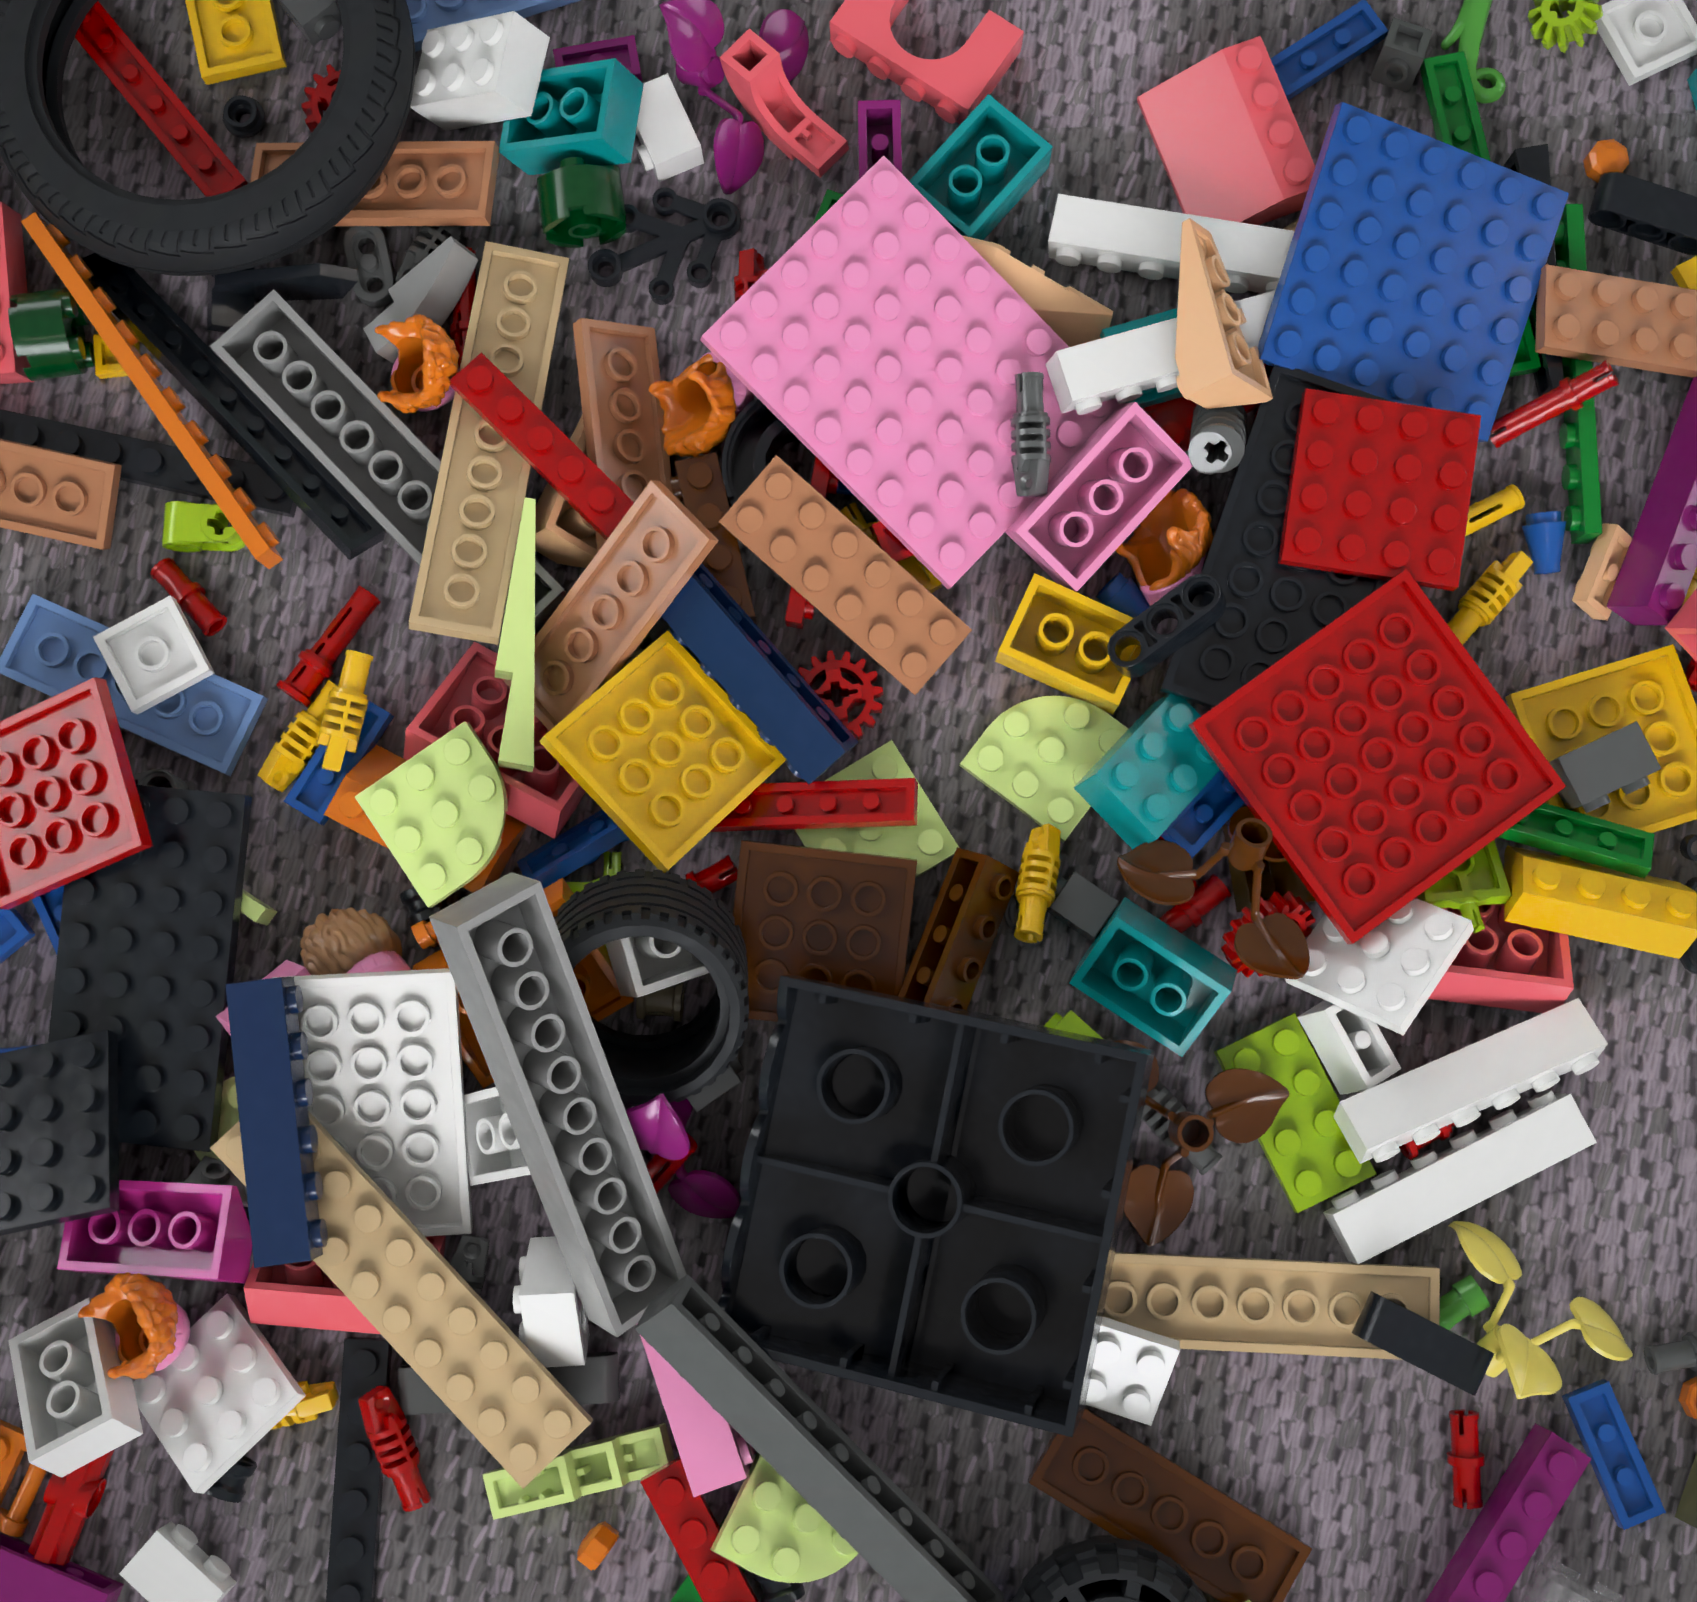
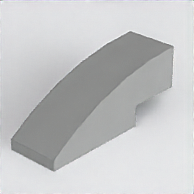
(427, 290)

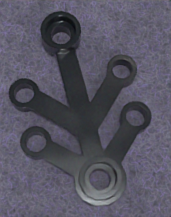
(670, 241)

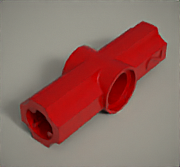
(68, 1506)

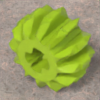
(1564, 30)

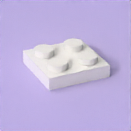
(1647, 35)
(153, 655)
(1130, 1370)

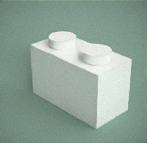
(665, 131)
(1349, 1047)
(177, 1570)

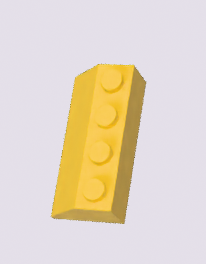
(1599, 903)

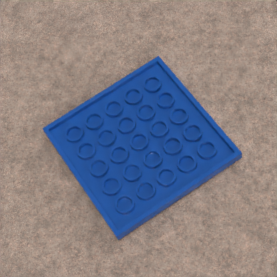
(1411, 268)

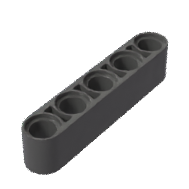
(587, 1384)

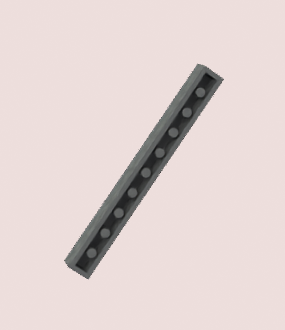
(809, 1448)

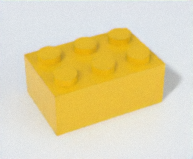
(1064, 643)

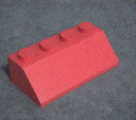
(305, 1297)

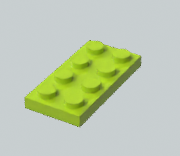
(1304, 1139)

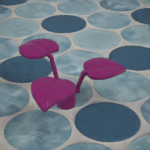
(693, 33)
(662, 1131)

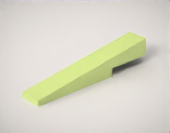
(517, 650)

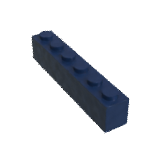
(757, 677)
(275, 1121)

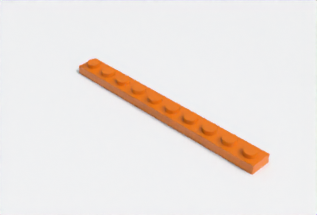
(163, 402)

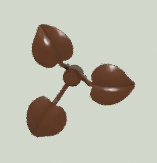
(1164, 876)
(1243, 1111)

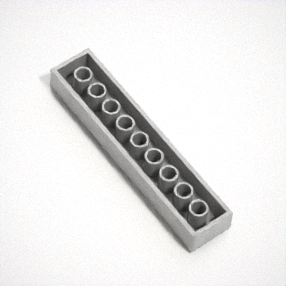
(346, 427)
(560, 1097)

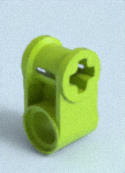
(197, 528)

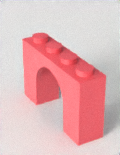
(948, 84)

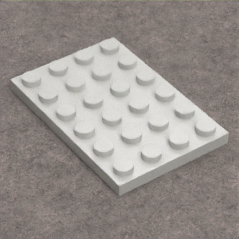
(393, 1086)

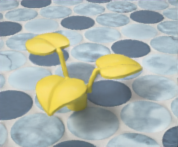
(1528, 1364)

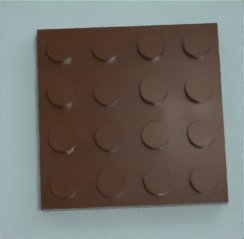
(822, 918)

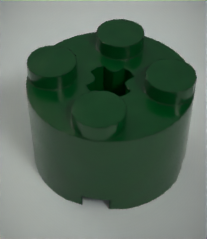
(581, 203)
(50, 333)

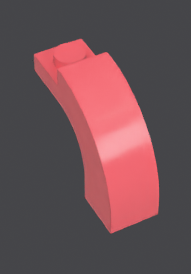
(766, 95)

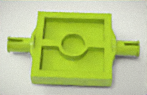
(1470, 885)

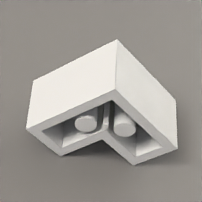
(550, 1307)

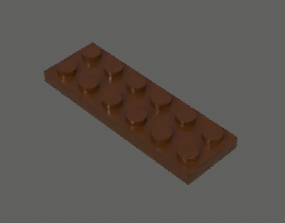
(1158, 1502)

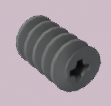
(1217, 438)

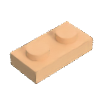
(1602, 571)

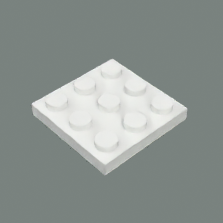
(1389, 968)
(217, 1394)

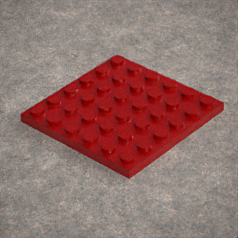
(1377, 756)

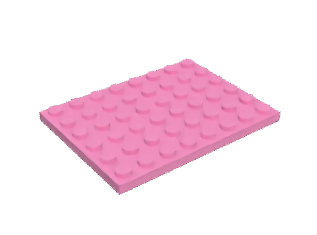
(901, 368)

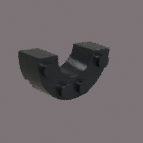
(750, 447)

